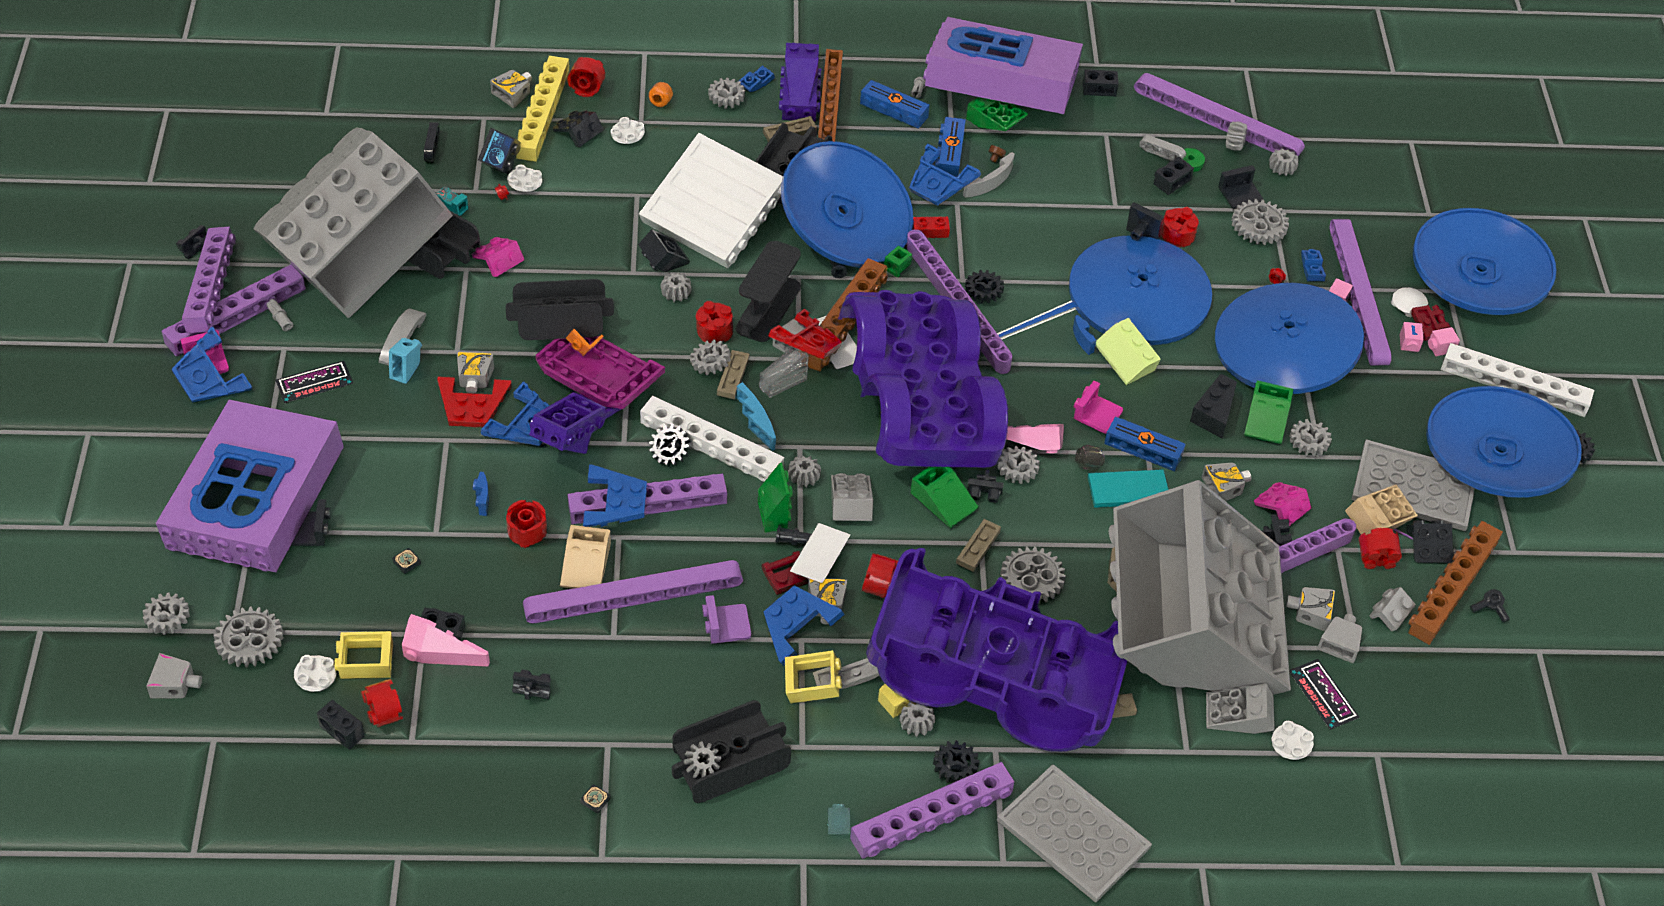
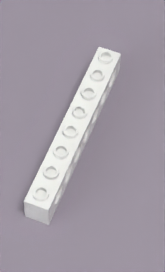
(1501, 373)
(712, 439)

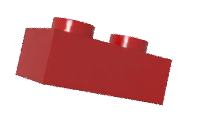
(932, 226)

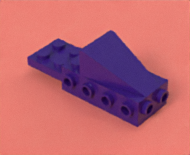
(800, 82)
(570, 422)

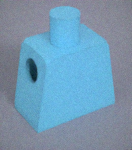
(404, 359)

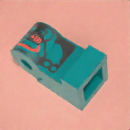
(453, 201)

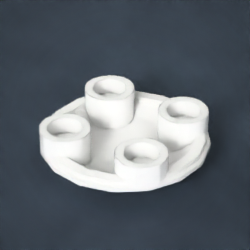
(627, 131)
(524, 179)
(1408, 298)
(315, 672)
(1292, 741)

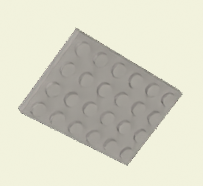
(1420, 478)
(1074, 832)

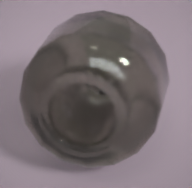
(1089, 458)

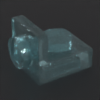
(838, 820)

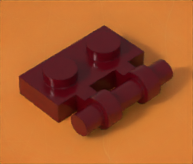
(1426, 317)

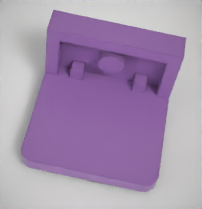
(726, 622)

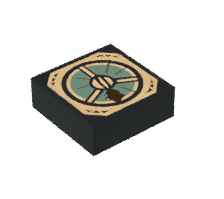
(406, 560)
(595, 798)

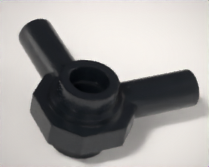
(1493, 600)

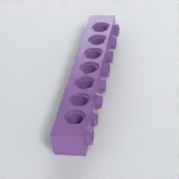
(208, 280)
(242, 305)
(660, 496)
(920, 809)

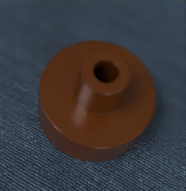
(996, 152)

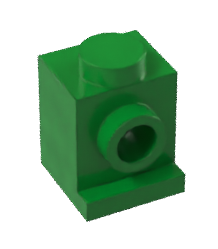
(898, 260)

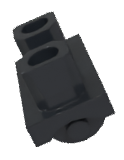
(193, 242)
(987, 484)
(1278, 527)
(531, 685)

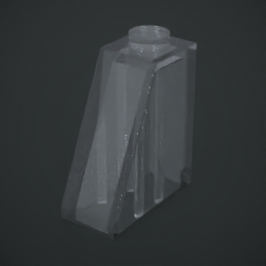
(784, 372)

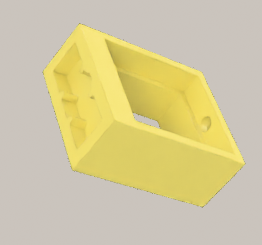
(364, 640)
(810, 661)

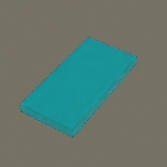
(1120, 488)

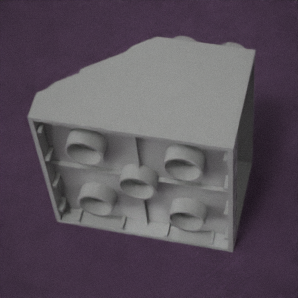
(354, 219)
(1198, 593)

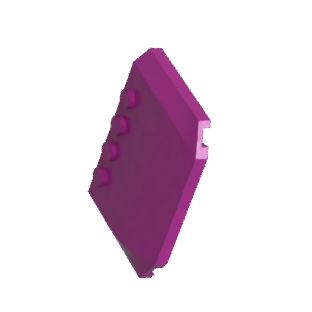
(603, 374)

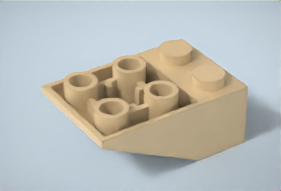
(1381, 510)
(585, 556)

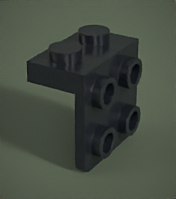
(581, 126)
(1238, 186)
(315, 527)
(1431, 541)

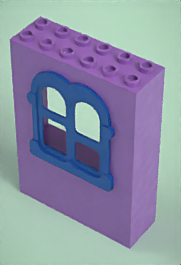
(1003, 65)
(260, 441)

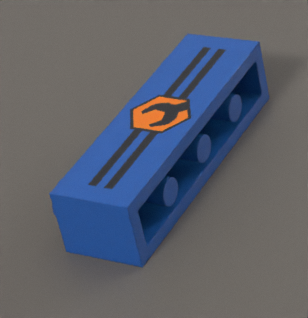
(894, 104)
(951, 145)
(1144, 443)

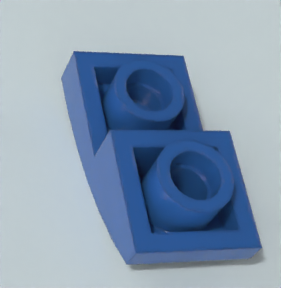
(757, 80)
(1312, 265)
(1082, 335)
(482, 496)

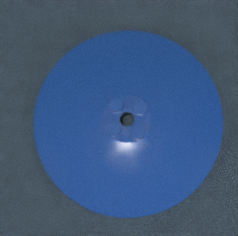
(862, 185)
(1512, 256)
(1162, 308)
(1309, 356)
(1535, 439)

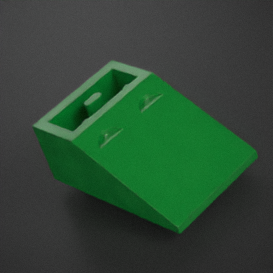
(994, 114)
(1268, 412)
(943, 494)
(774, 500)

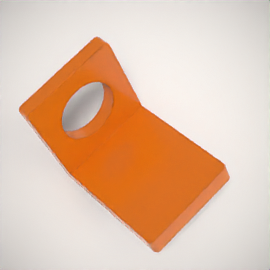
(580, 343)

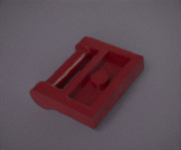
(785, 579)

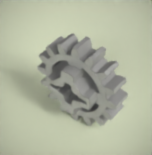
(726, 92)
(710, 357)
(1310, 437)
(1018, 465)
(167, 612)

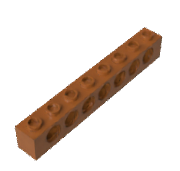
(830, 94)
(867, 279)
(1454, 583)

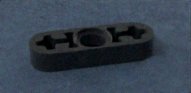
(431, 141)

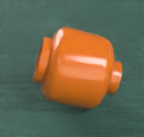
(660, 94)

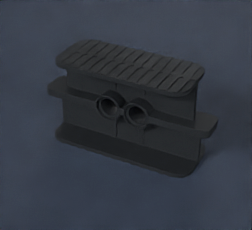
(784, 147)
(447, 243)
(769, 290)
(558, 307)
(745, 726)

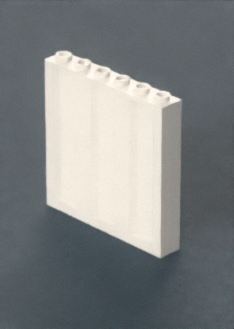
(713, 200)

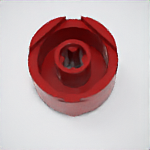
(586, 76)
(1179, 226)
(714, 322)
(526, 523)
(1380, 548)
(879, 575)
(382, 702)

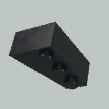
(1214, 406)

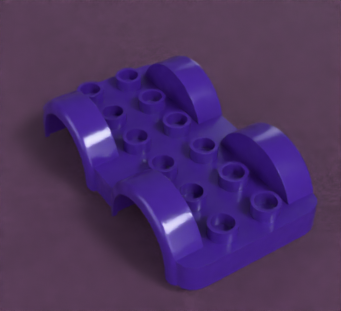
(924, 367)
(997, 650)

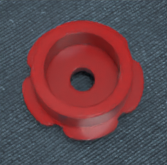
(501, 191)
(1277, 275)

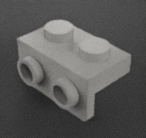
(1393, 608)

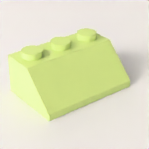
(1127, 351)

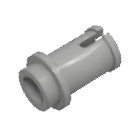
(919, 84)

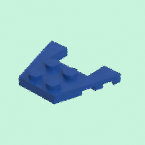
(935, 183)
(199, 375)
(519, 428)
(624, 497)
(792, 613)

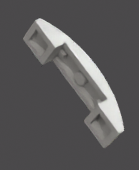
(992, 180)
(402, 328)
(850, 674)

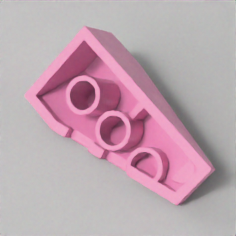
(1042, 437)
(432, 646)

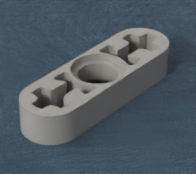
(1162, 148)

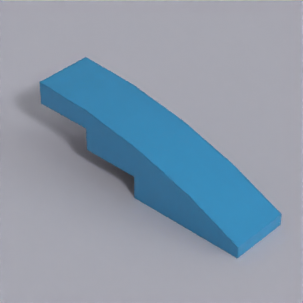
(758, 419)

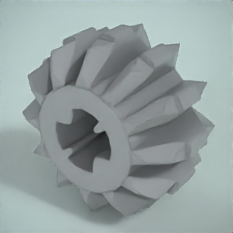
(1236, 135)
(1283, 162)
(676, 287)
(804, 471)
(917, 719)
(701, 752)

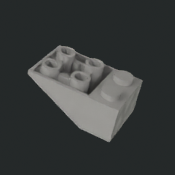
(851, 497)
(1241, 709)

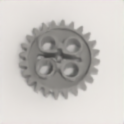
(1260, 222)
(1036, 570)
(248, 636)

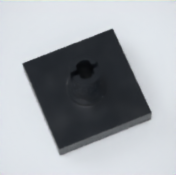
(1144, 222)

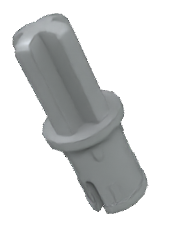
(279, 315)

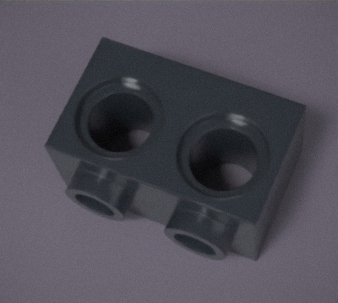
(1100, 82)
(1173, 175)
(445, 621)
(340, 724)

